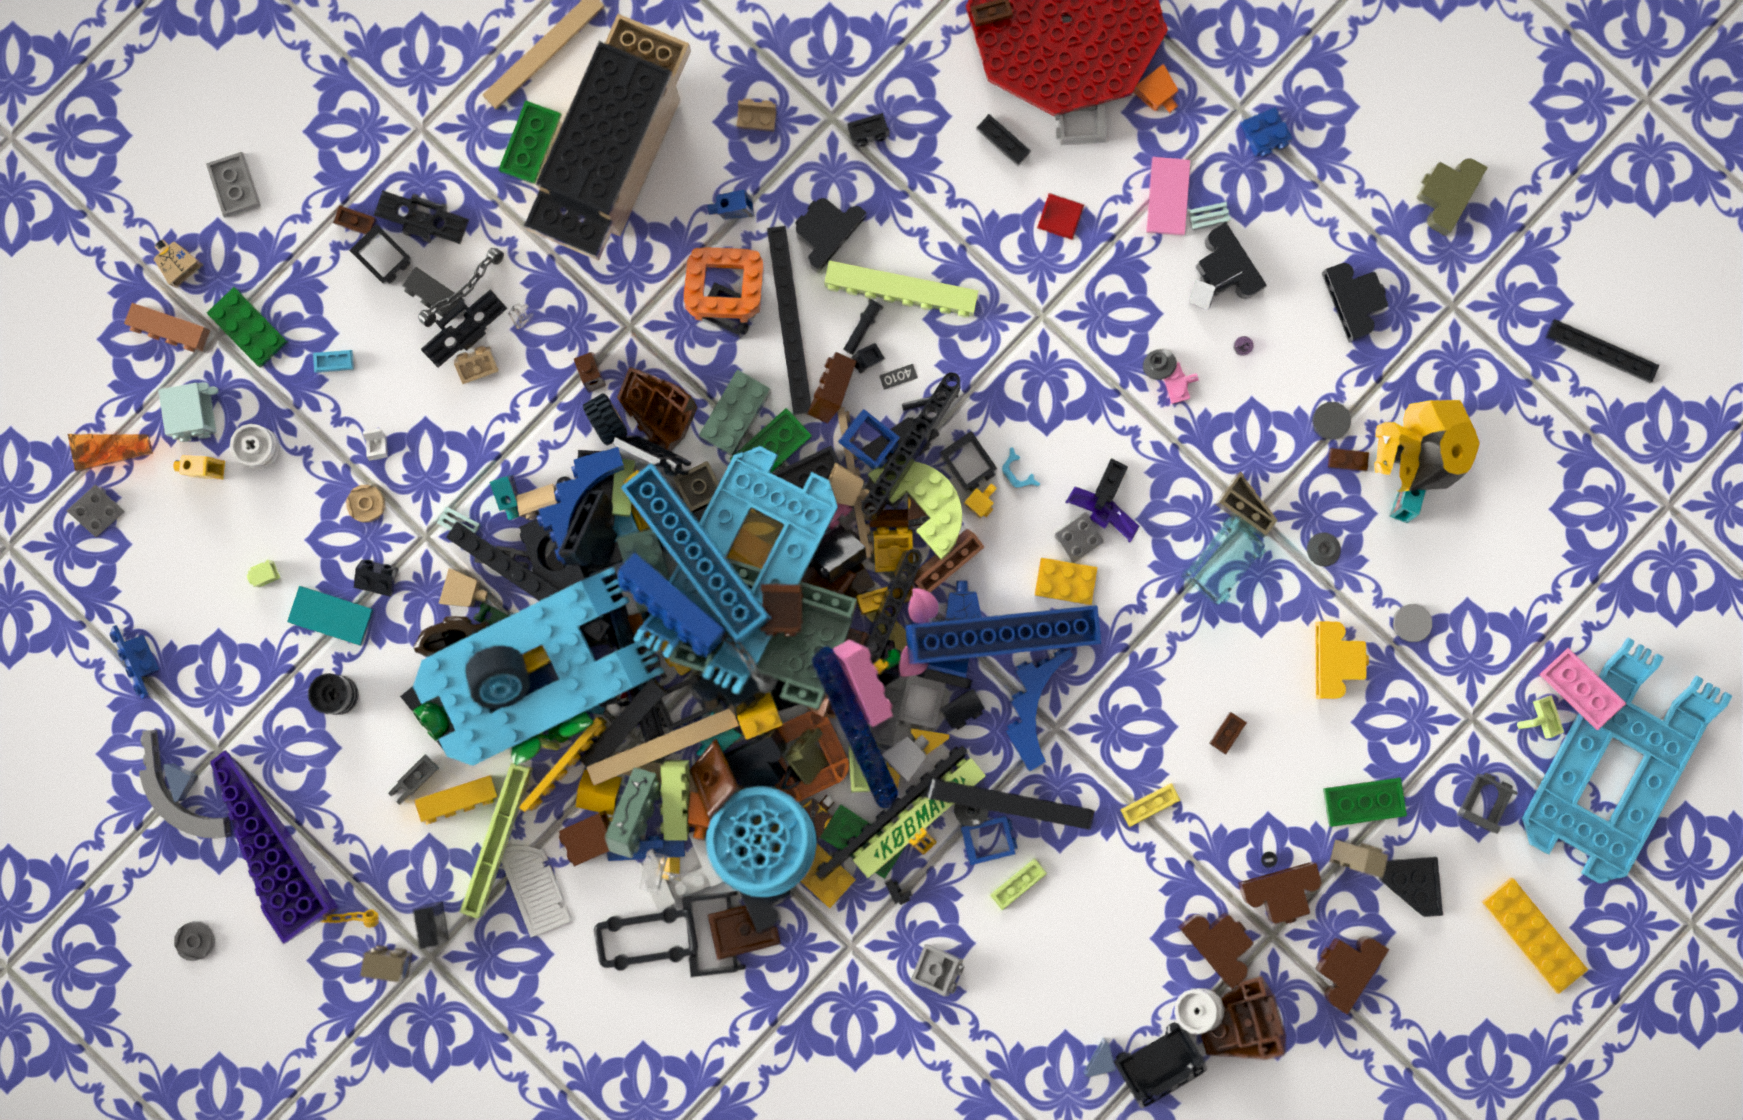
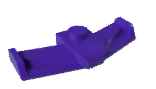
(1109, 513)

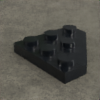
(1416, 883)

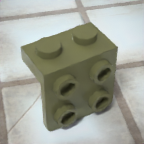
(806, 756)

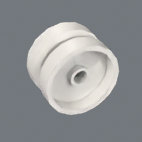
(255, 446)
(1188, 1009)

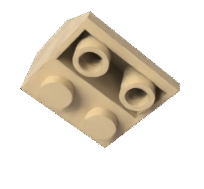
(531, 501)

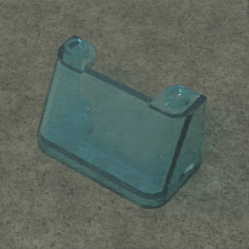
(1224, 560)

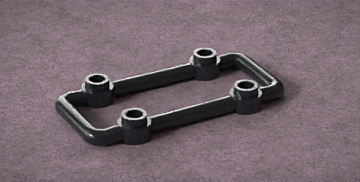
(668, 915)

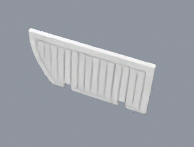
(534, 888)

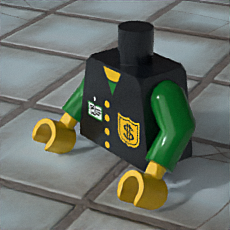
(888, 664)

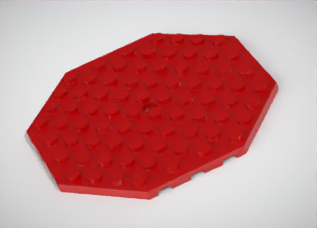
(1074, 62)

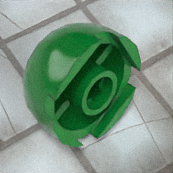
(433, 719)

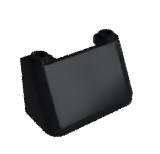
(1161, 1066)

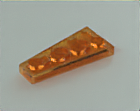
(100, 450)

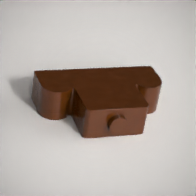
(1282, 891)
(1220, 945)
(1349, 969)

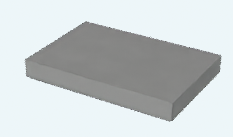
(233, 184)

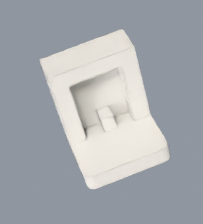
(375, 444)

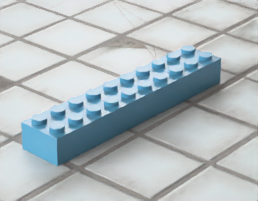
(696, 553)

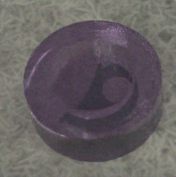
(1243, 345)

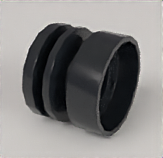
(322, 694)

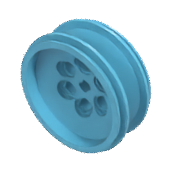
(781, 869)

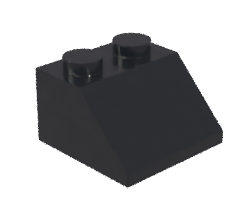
(962, 709)

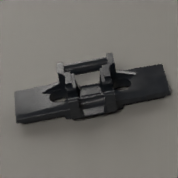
(419, 222)
(467, 332)

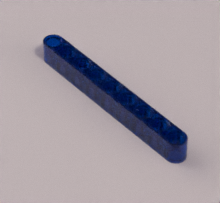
(883, 790)

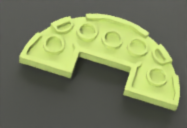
(936, 498)

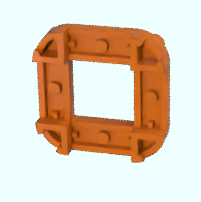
(723, 307)
(830, 746)

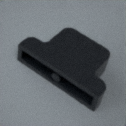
(826, 230)

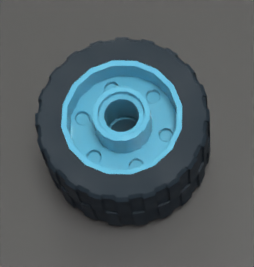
(497, 677)

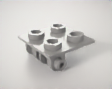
(95, 510)
(1079, 537)

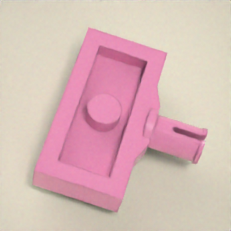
(1178, 385)

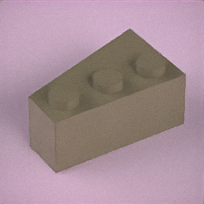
(1245, 504)
(1359, 858)

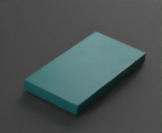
(330, 615)

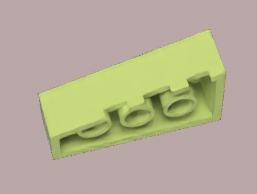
(675, 799)

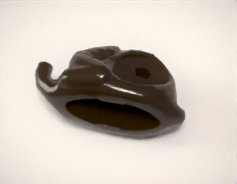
(445, 634)

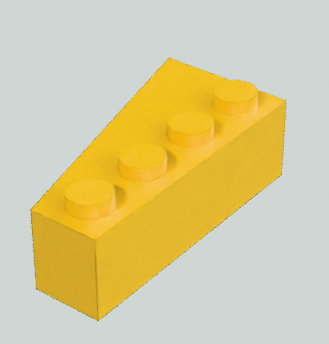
(455, 798)

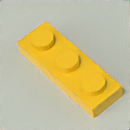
(870, 601)

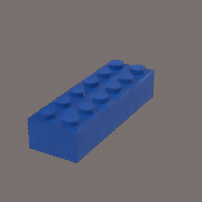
(670, 605)

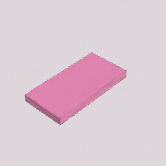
(1168, 196)
(1582, 689)

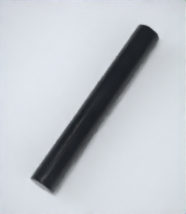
(919, 402)

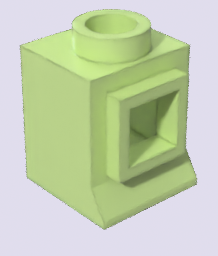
(263, 574)

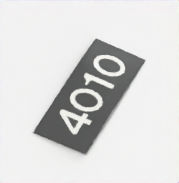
(898, 376)

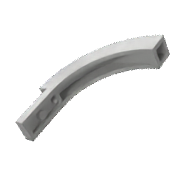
(162, 799)

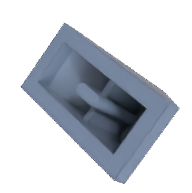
(179, 781)
(1101, 1060)

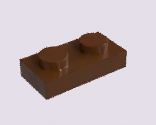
(991, 12)
(354, 220)
(1348, 459)
(891, 518)
(1227, 733)

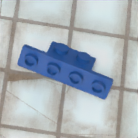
(136, 657)
(672, 848)

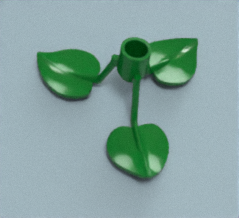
(561, 732)

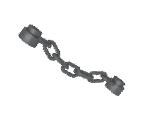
(493, 255)
(766, 682)

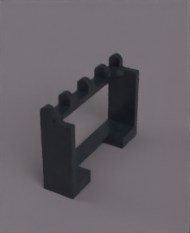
(693, 960)

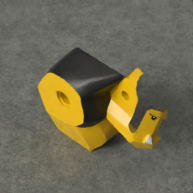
(1436, 443)

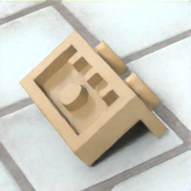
(756, 115)
(475, 364)

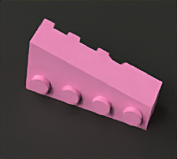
(864, 682)

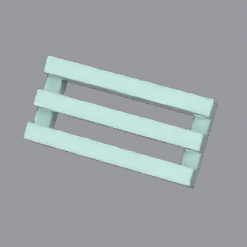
(1225, 212)
(444, 516)

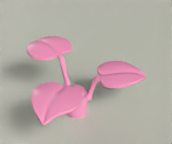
(921, 608)

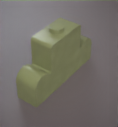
(1449, 192)

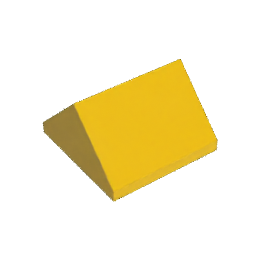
(599, 796)

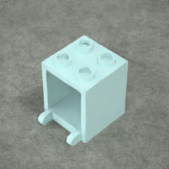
(188, 411)

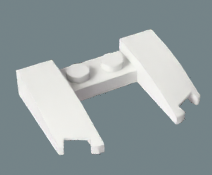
(692, 881)

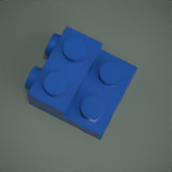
(1266, 132)

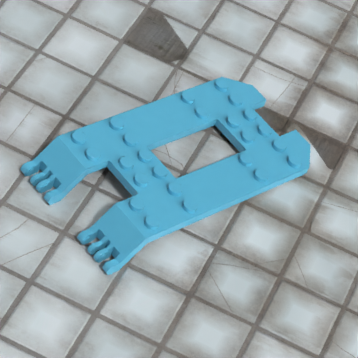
(806, 519)
(581, 678)
(1666, 751)

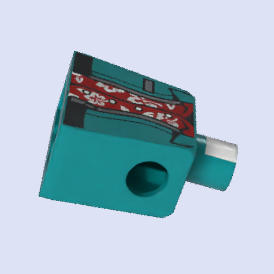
(1407, 505)

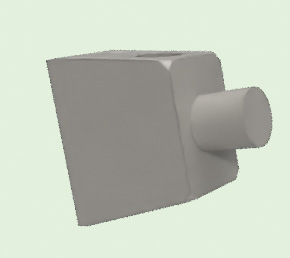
(906, 756)

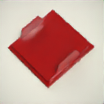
(1060, 216)

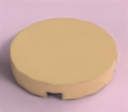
(365, 503)

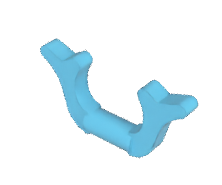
(1010, 476)

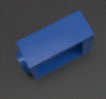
(866, 417)
(1012, 844)

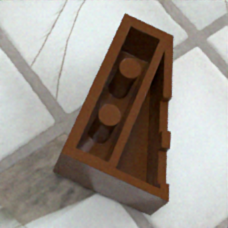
(832, 387)

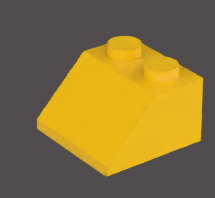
(760, 718)

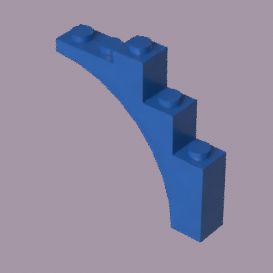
(590, 471)
(1025, 704)

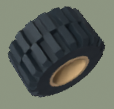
(604, 419)

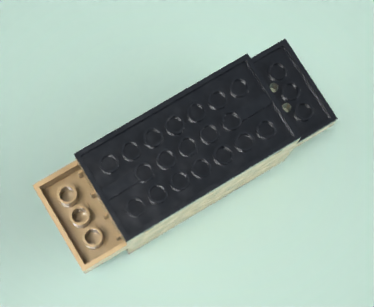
(609, 138)

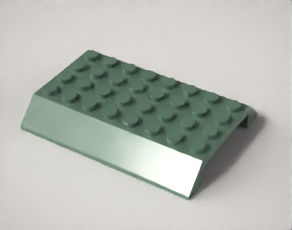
(789, 658)

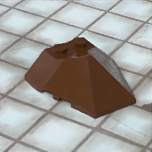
(658, 407)
(1249, 1024)

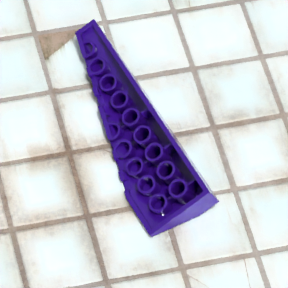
(282, 876)

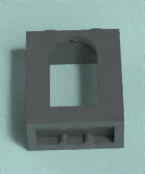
(1504, 794)

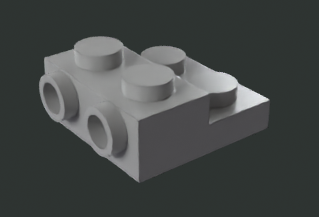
(937, 970)

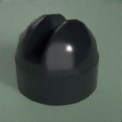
(1268, 855)

